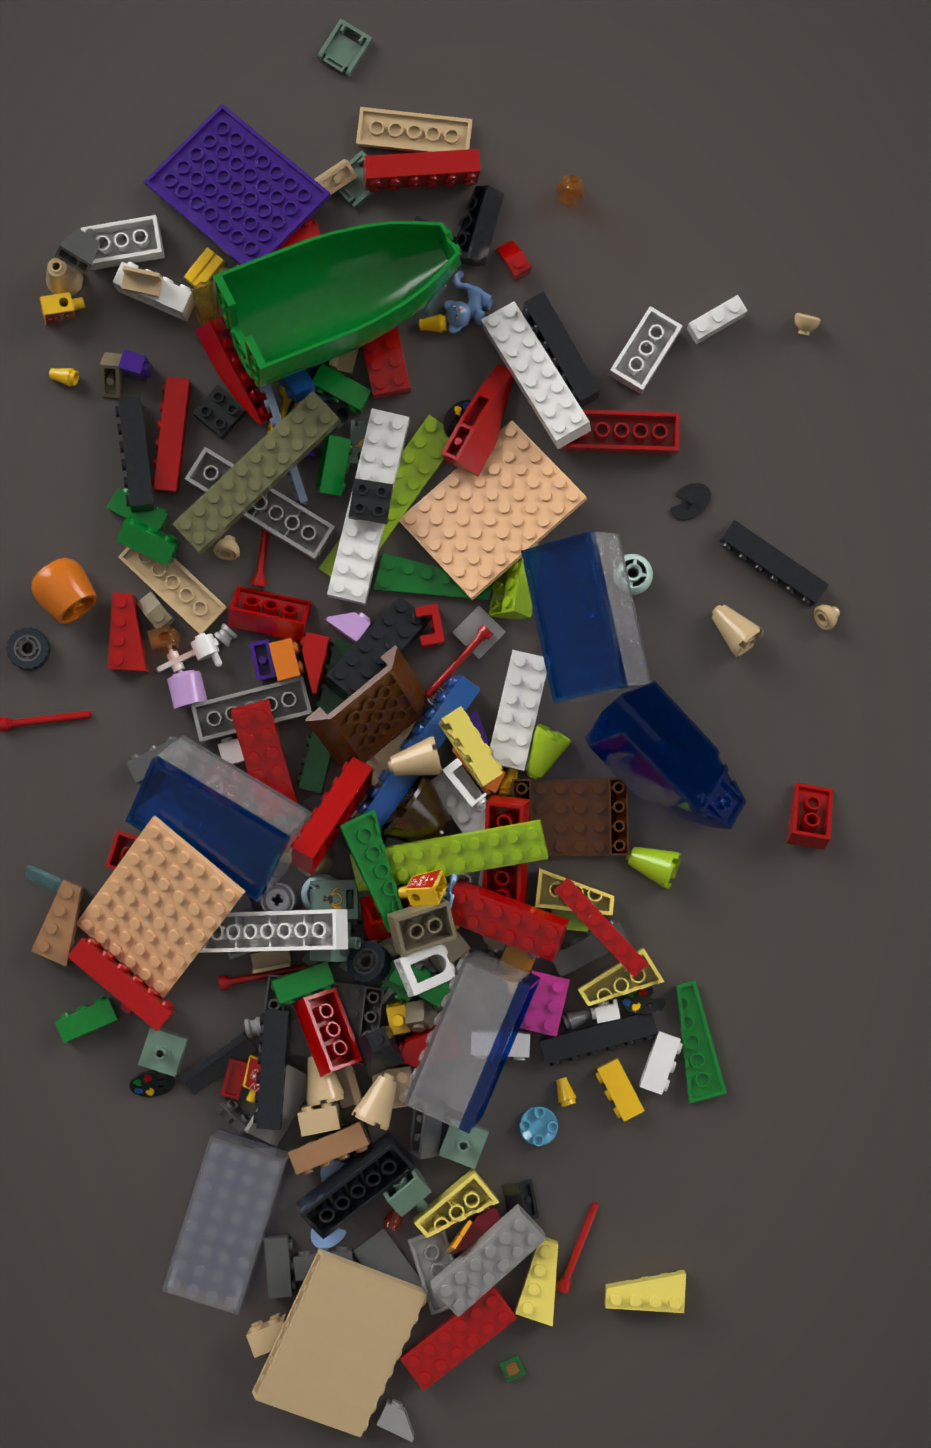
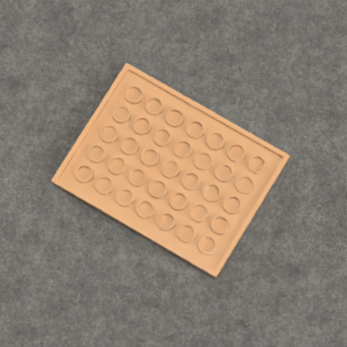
(485, 521)
(160, 906)

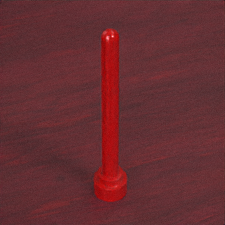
(259, 578)
(482, 634)
(7, 723)
(226, 982)
(564, 1284)

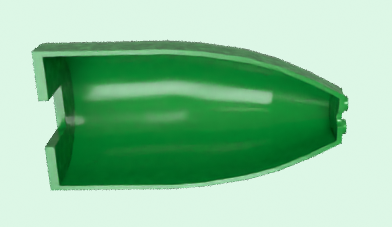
(331, 293)

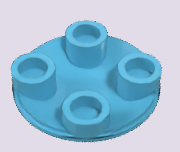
(538, 1126)

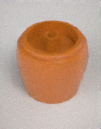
(64, 590)

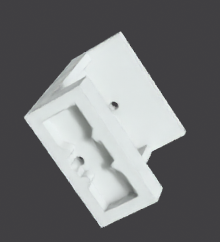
(449, 772)
(408, 977)

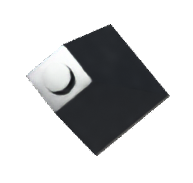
(379, 1051)

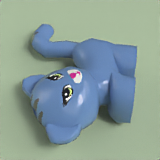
(460, 313)

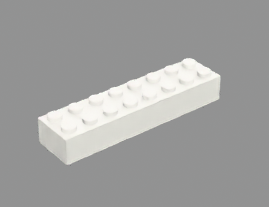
(536, 375)
(281, 931)

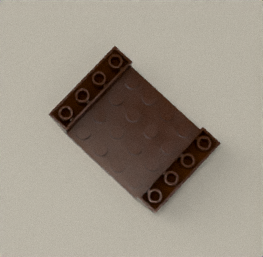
(372, 713)
(579, 814)

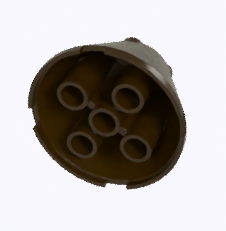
(418, 814)

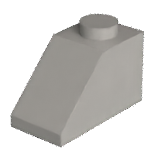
(396, 1420)

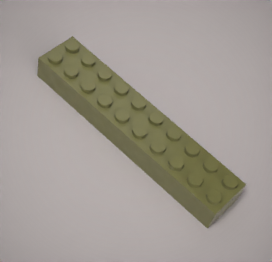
(257, 472)

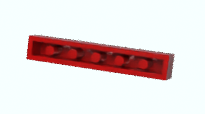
(172, 435)
(600, 927)

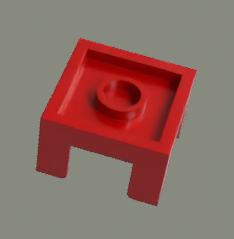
(437, 638)

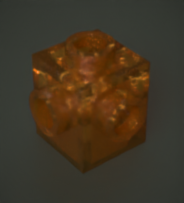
(570, 189)

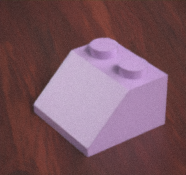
(350, 625)

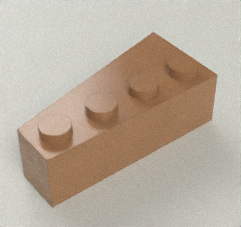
(60, 926)
(328, 1148)

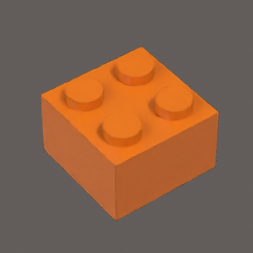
(286, 660)

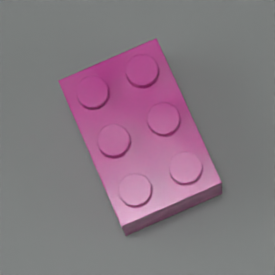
(547, 1004)

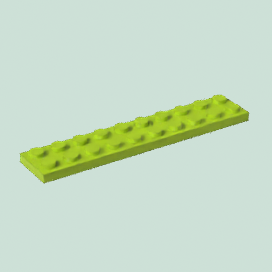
(416, 467)
(465, 852)

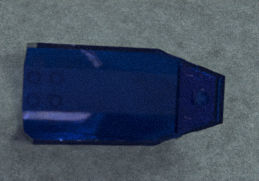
(665, 757)

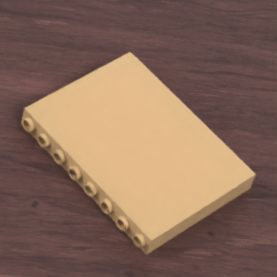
(339, 1343)

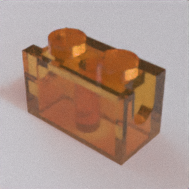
(164, 639)

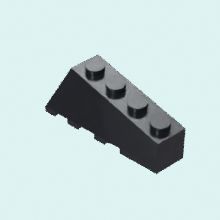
(478, 225)

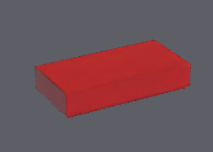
(234, 1079)

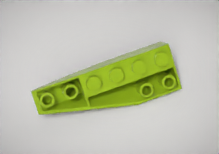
(511, 594)

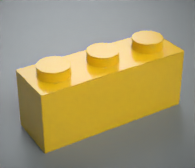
(619, 1090)

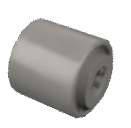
(286, 893)

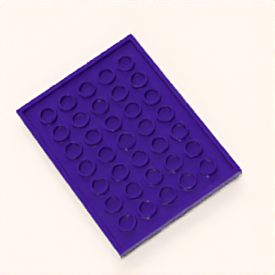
(237, 188)

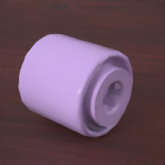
(186, 689)

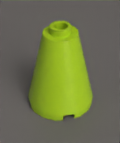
(544, 750)
(655, 864)

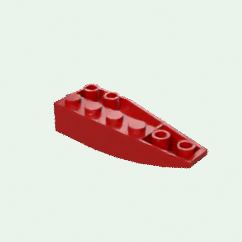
(226, 361)
(480, 424)

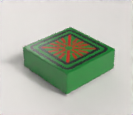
(512, 1368)

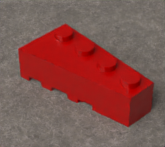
(126, 640)

